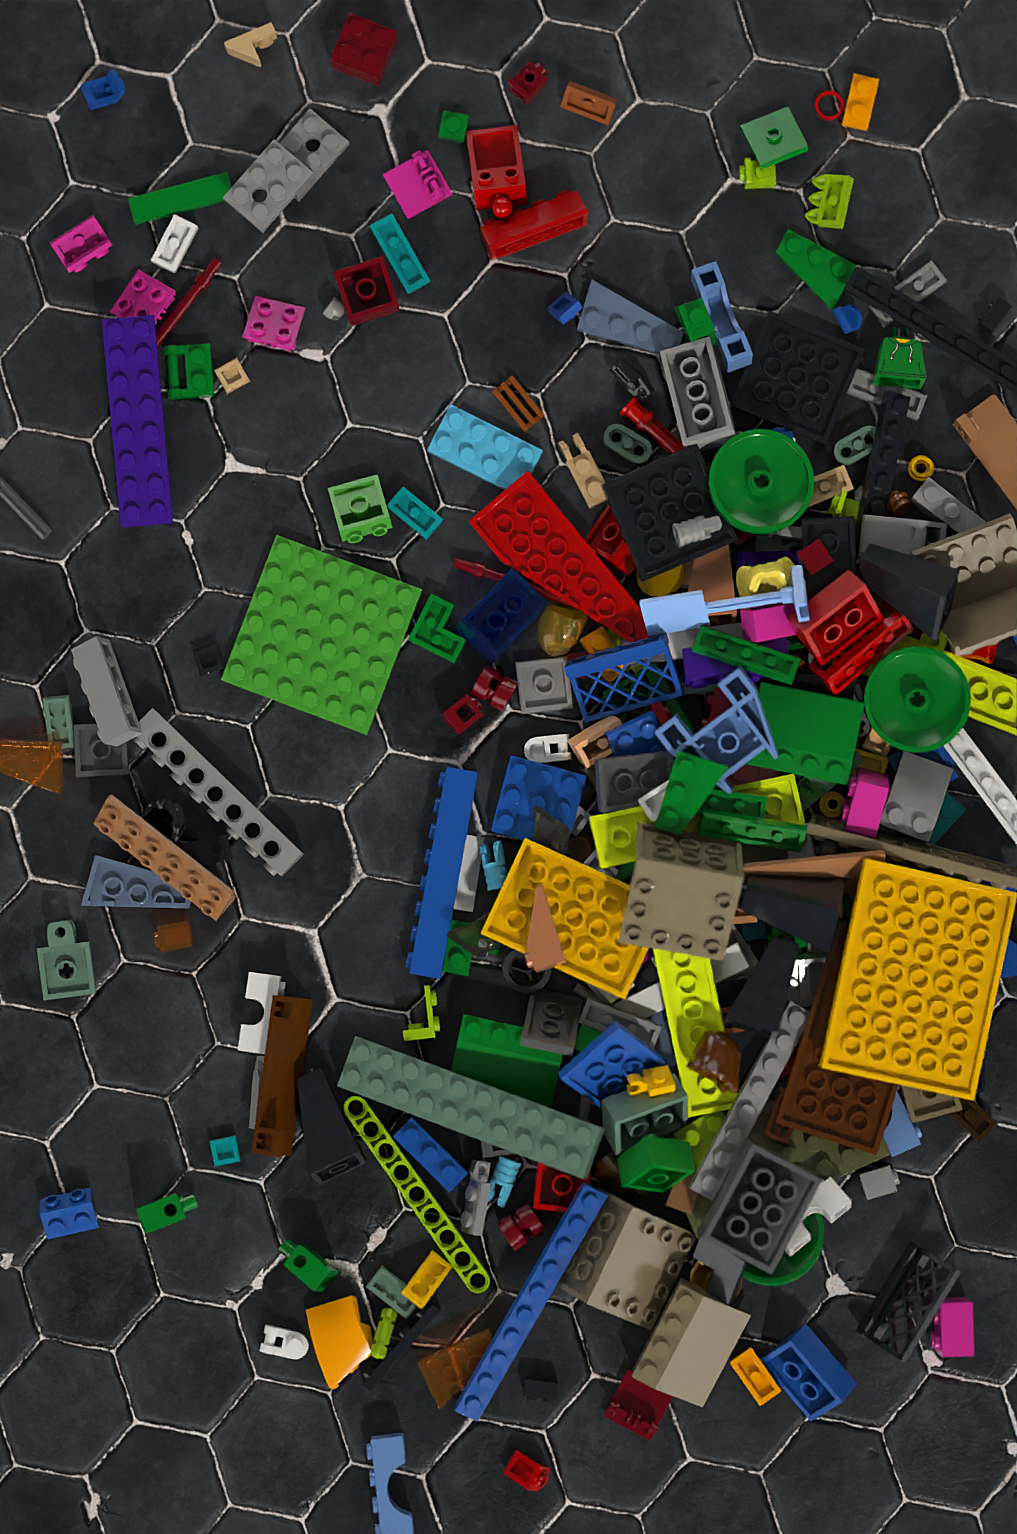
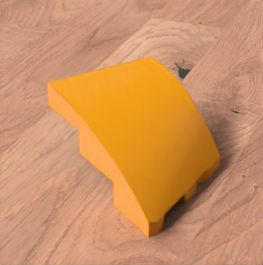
(339, 1338)

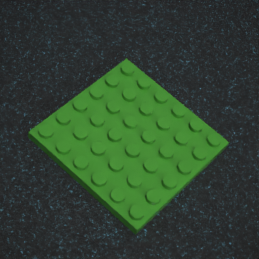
(321, 635)

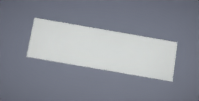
(469, 874)

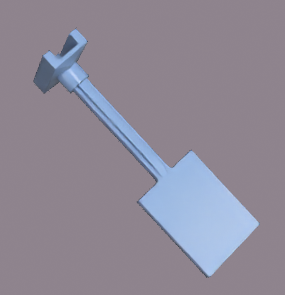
(691, 611)

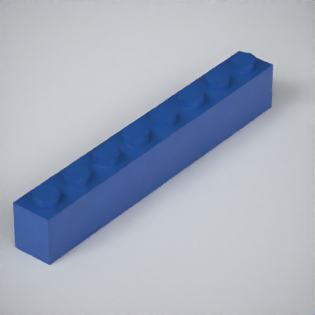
(443, 872)

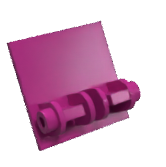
(417, 184)
(143, 297)
(274, 323)

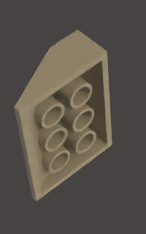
(690, 1344)

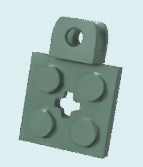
(65, 950)

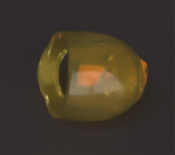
(559, 629)

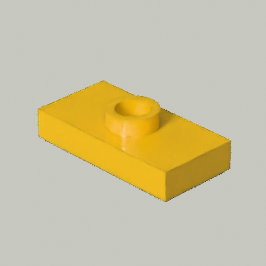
(426, 1279)

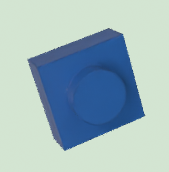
(564, 308)

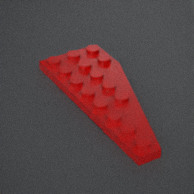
(543, 545)

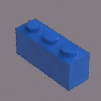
(430, 1154)

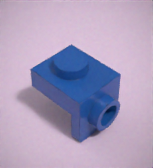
(103, 90)

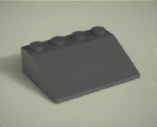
(759, 1206)

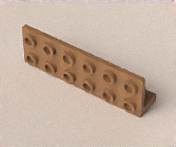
(993, 440)
(164, 858)
(831, 866)

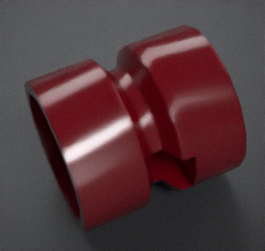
(503, 692)
(521, 1226)

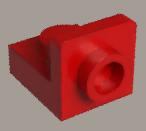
(527, 1471)

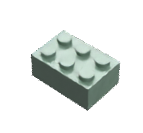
(635, 1116)

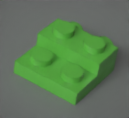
(360, 509)

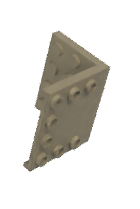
(986, 585)
(682, 892)
(627, 1262)

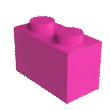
(766, 621)

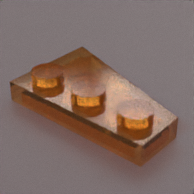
(33, 762)
(452, 1366)

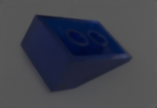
(501, 616)

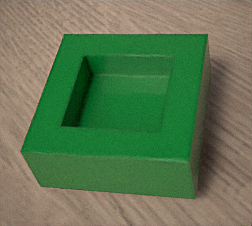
(453, 126)

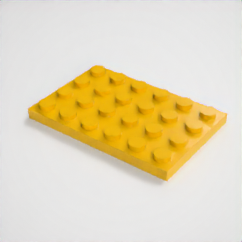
(585, 912)

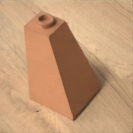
(714, 577)

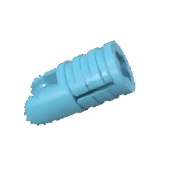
(496, 871)
(503, 1175)

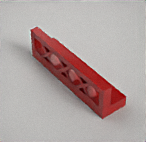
(865, 651)

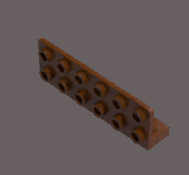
(281, 1069)

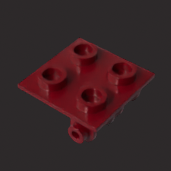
(638, 1406)

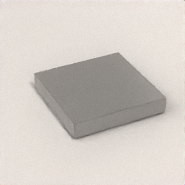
(543, 685)

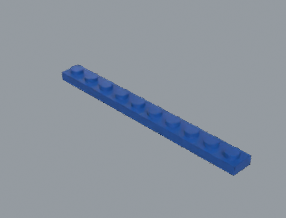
(530, 1301)

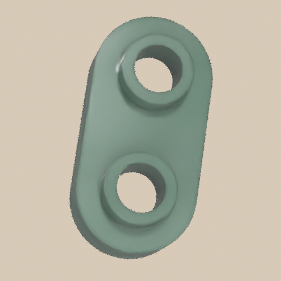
(629, 441)
(855, 444)

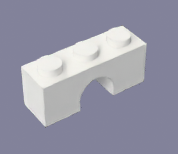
(261, 988)
(828, 1201)

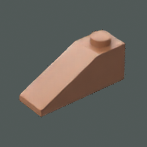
(543, 940)

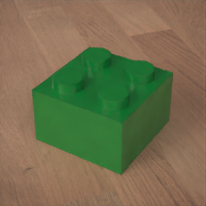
(655, 1164)

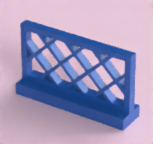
(618, 656)

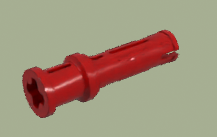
(646, 421)

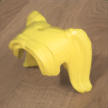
(764, 577)

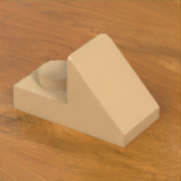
(245, 44)

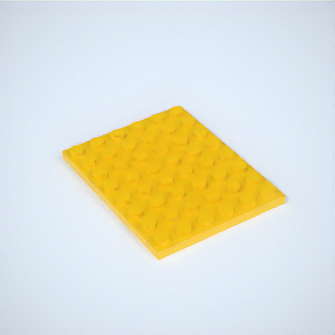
(918, 979)

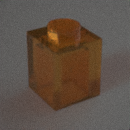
(174, 936)

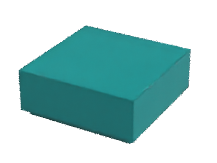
(225, 1150)

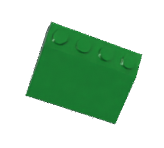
(811, 731)
(493, 1055)

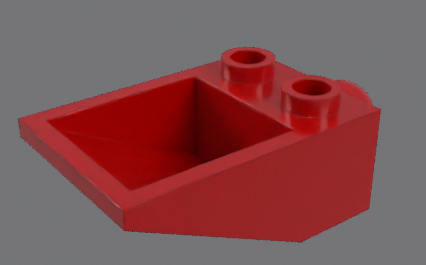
(496, 169)

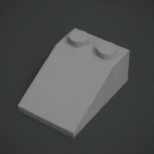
(915, 796)

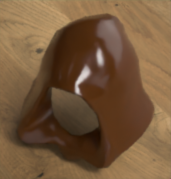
(717, 1059)

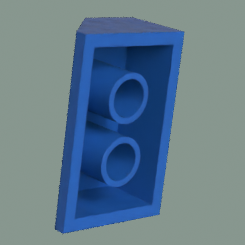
(808, 1372)

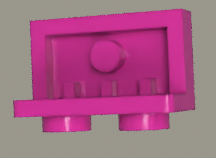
(81, 244)

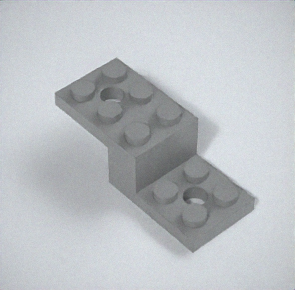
(286, 170)

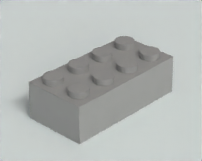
(698, 394)

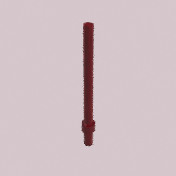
(202, 282)
(480, 570)

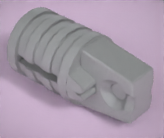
(695, 529)

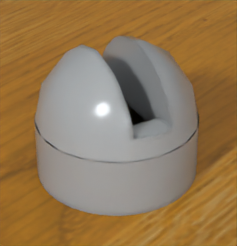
(334, 309)

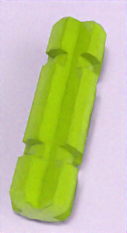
(383, 1333)

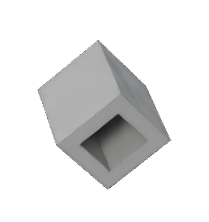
(878, 1181)

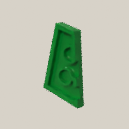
(817, 267)
(686, 790)

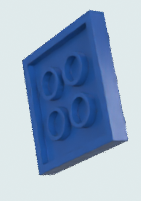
(538, 784)
(607, 1062)

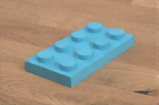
(483, 449)

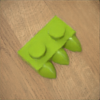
(831, 201)

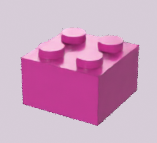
(866, 801)
(953, 1328)

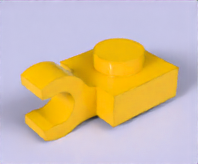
(653, 1080)

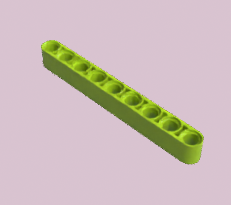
(428, 1201)

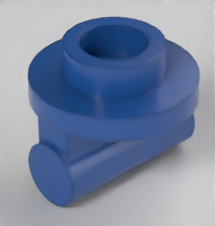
(848, 318)

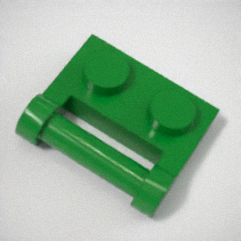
(198, 371)

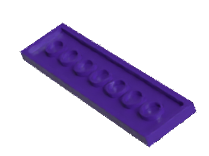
(137, 421)

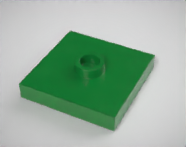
(774, 138)

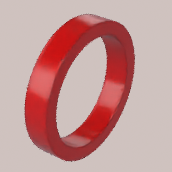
(829, 117)

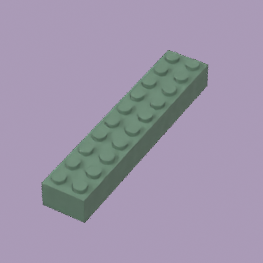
(471, 1107)

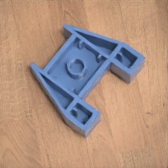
(730, 737)

